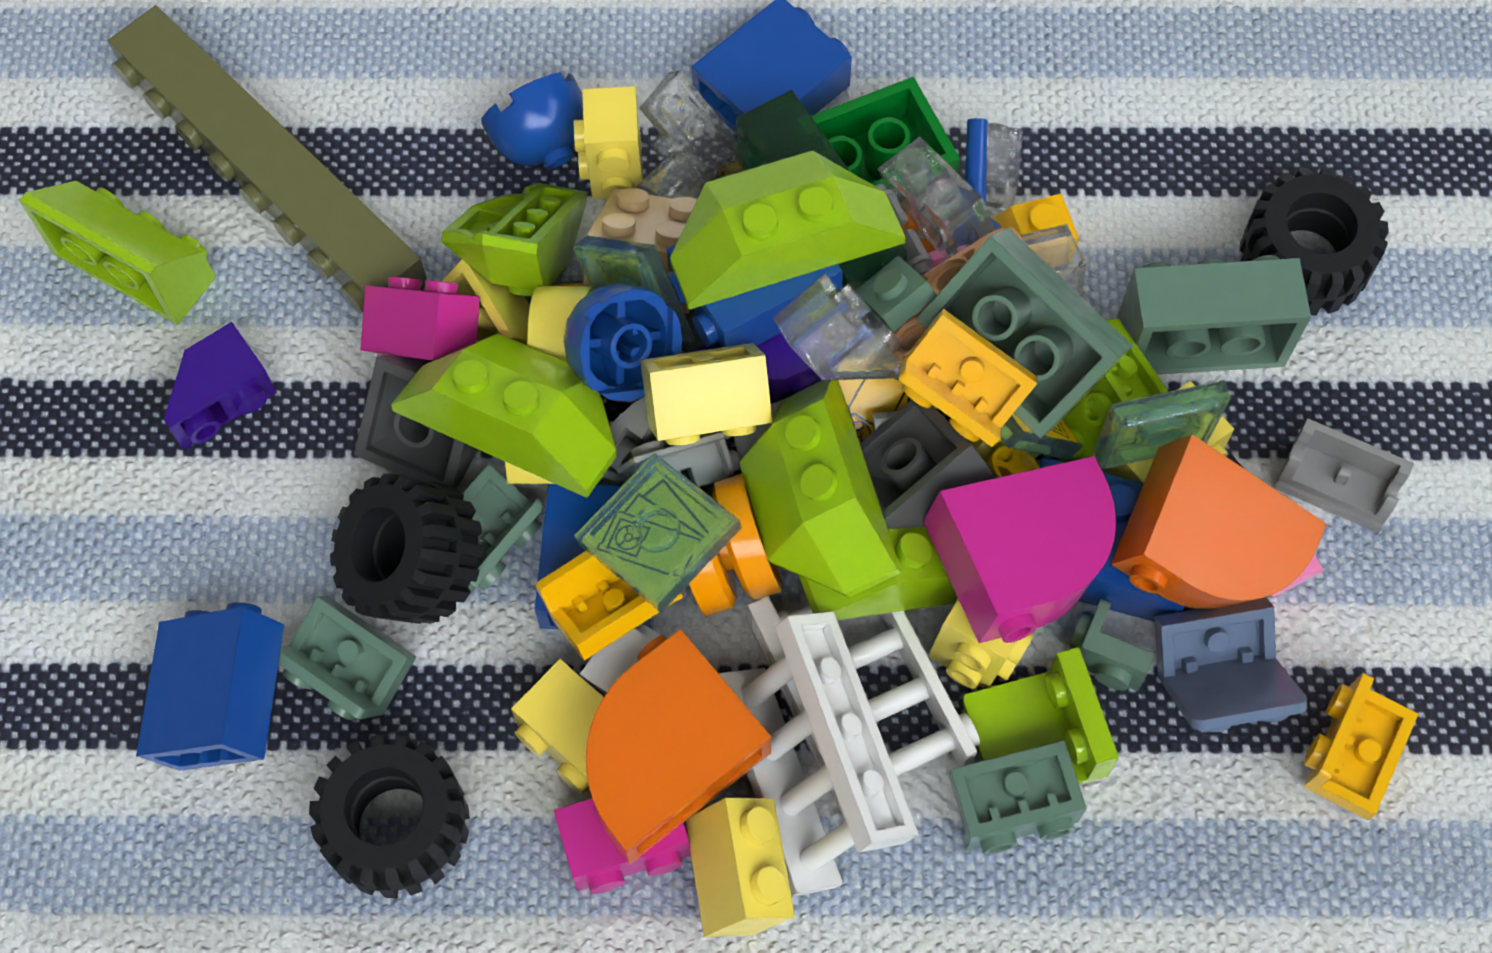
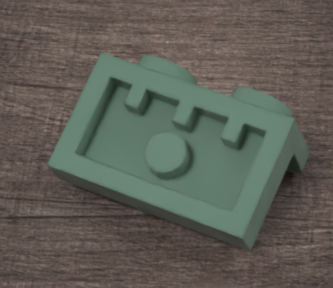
(1018, 798)

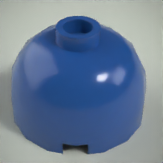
(537, 122)
(614, 332)

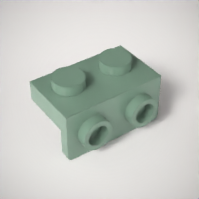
(504, 519)
(345, 661)

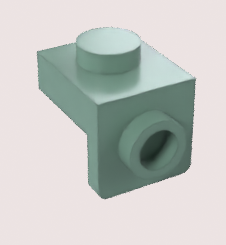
(896, 294)
(1109, 658)

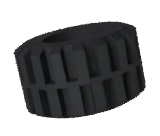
(1332, 210)
(406, 549)
(361, 780)

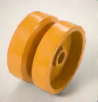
(715, 584)

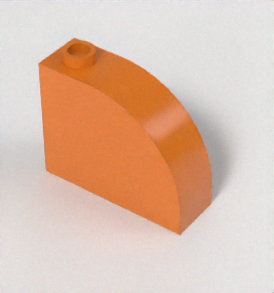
(1213, 531)
(666, 744)

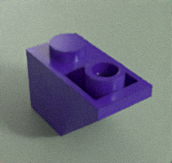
(214, 386)

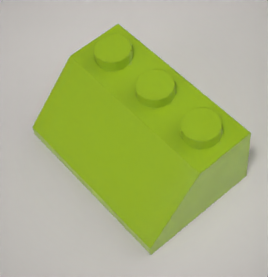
(121, 247)

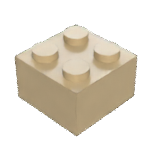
(643, 218)

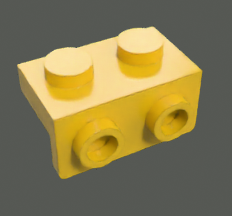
(965, 378)
(592, 604)
(1360, 748)

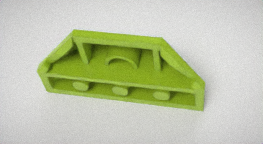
(778, 227)
(520, 237)
(516, 409)
(817, 494)
(918, 586)

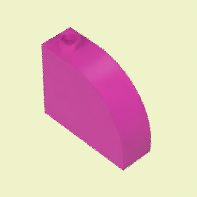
(1023, 544)

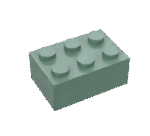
(1216, 314)
(1035, 320)

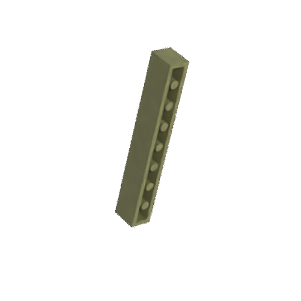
(261, 157)

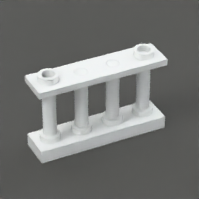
(956, 731)
(848, 742)

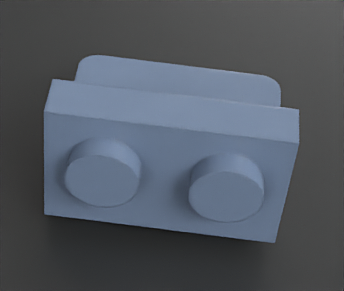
(1225, 666)

